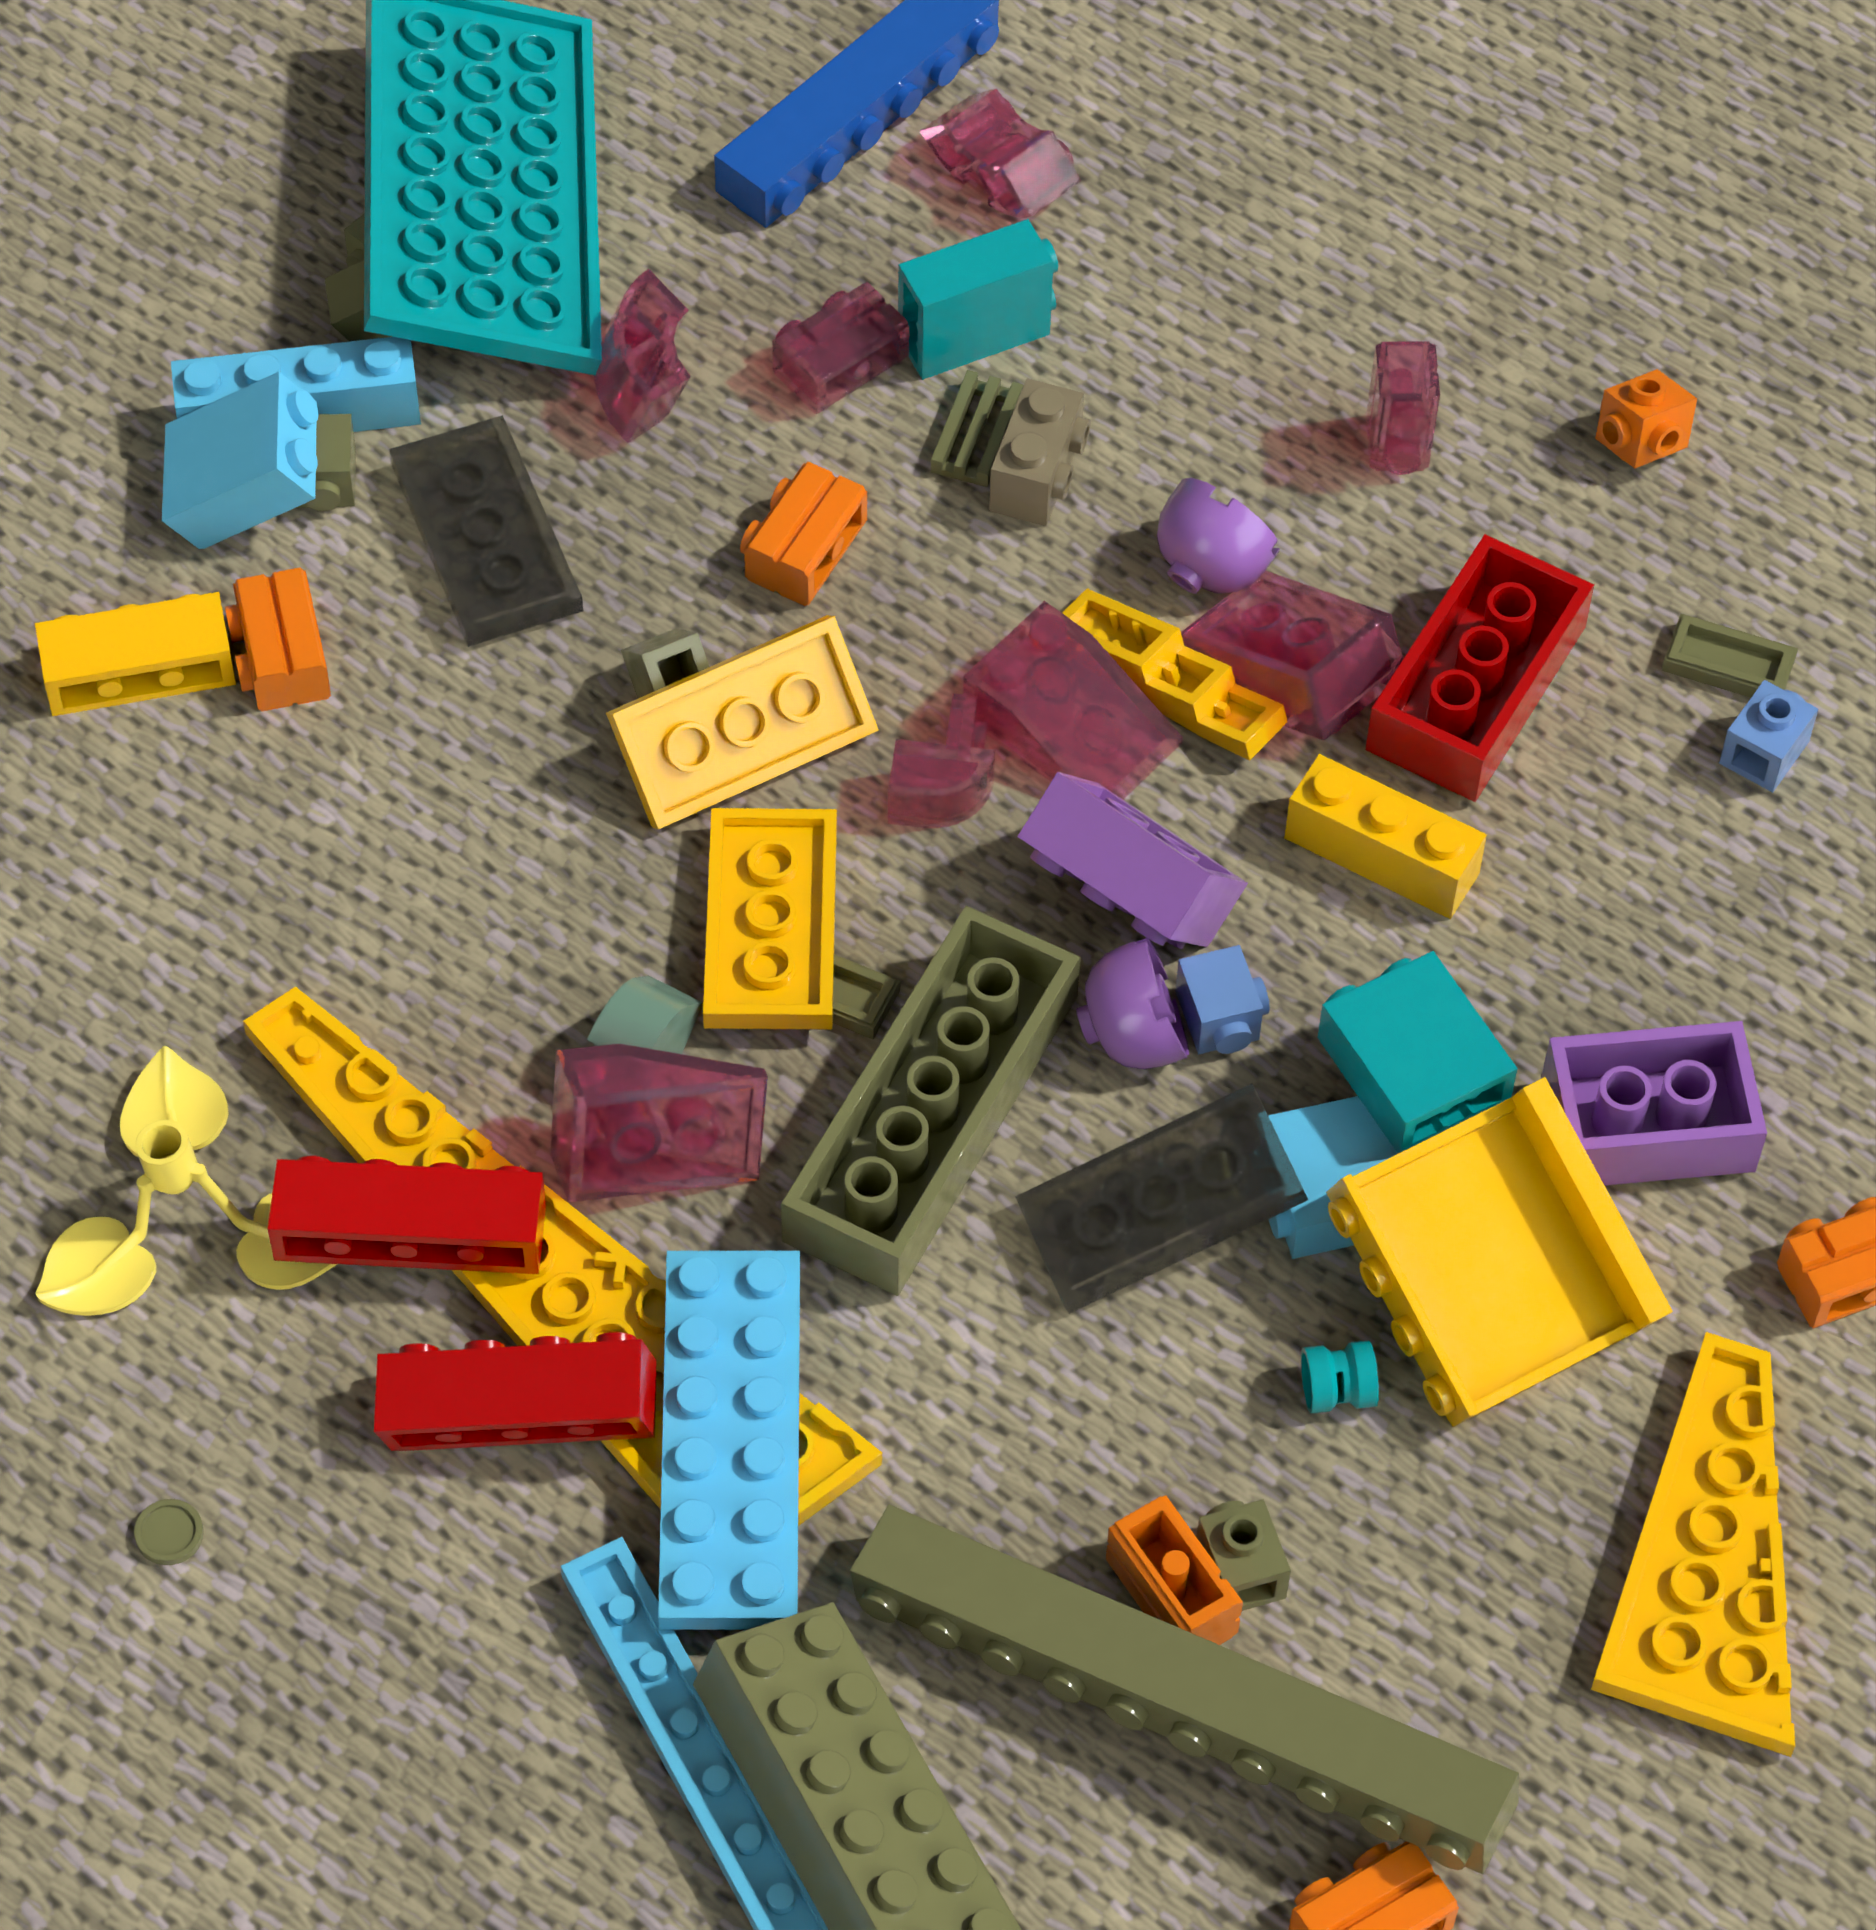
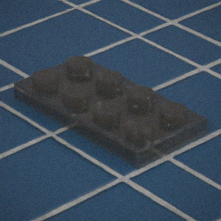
(486, 530)
(1161, 1198)

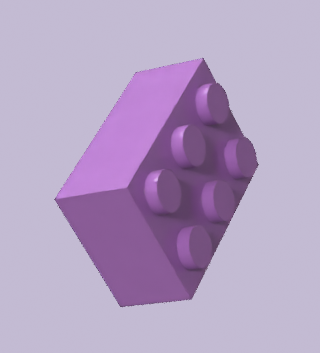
(1130, 862)
(1660, 1101)

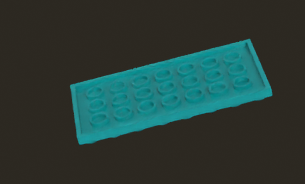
(482, 180)

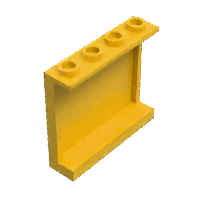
(1497, 1253)

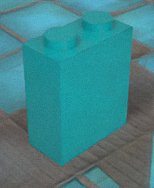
(977, 297)
(1415, 1050)

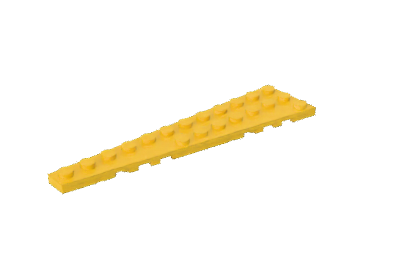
(584, 1275)

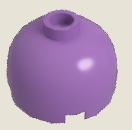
(1212, 542)
(1133, 1009)

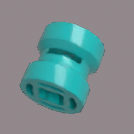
(1339, 1377)

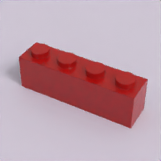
(407, 1215)
(515, 1393)

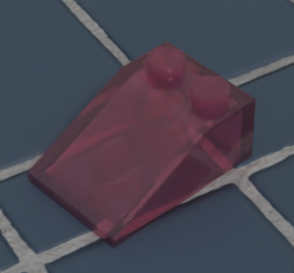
(1301, 649)
(1068, 705)
(653, 1121)

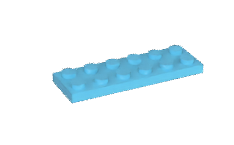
(730, 1440)

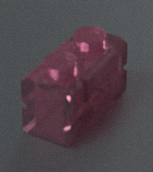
(840, 346)
(1402, 406)

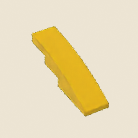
(1177, 679)

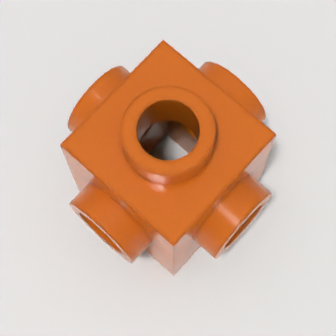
(1646, 418)

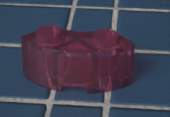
(1002, 154)
(640, 362)

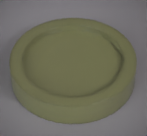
(168, 1532)

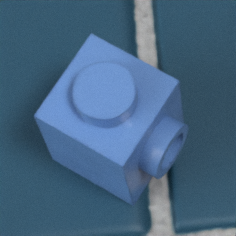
(1768, 735)
(1221, 1000)

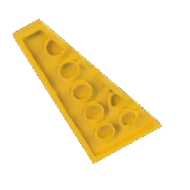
(1707, 1581)

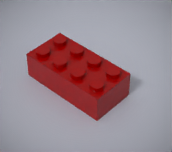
(1479, 667)

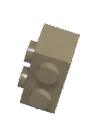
(1037, 452)

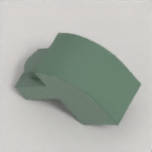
(647, 1016)

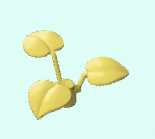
(164, 1119)

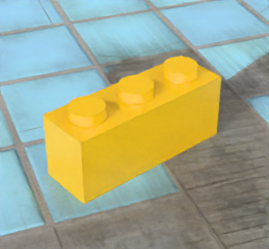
(134, 653)
(1385, 836)

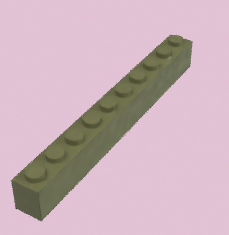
(1187, 1690)

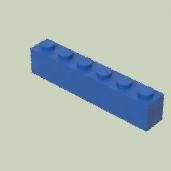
(851, 103)

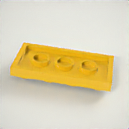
(742, 721)
(770, 919)

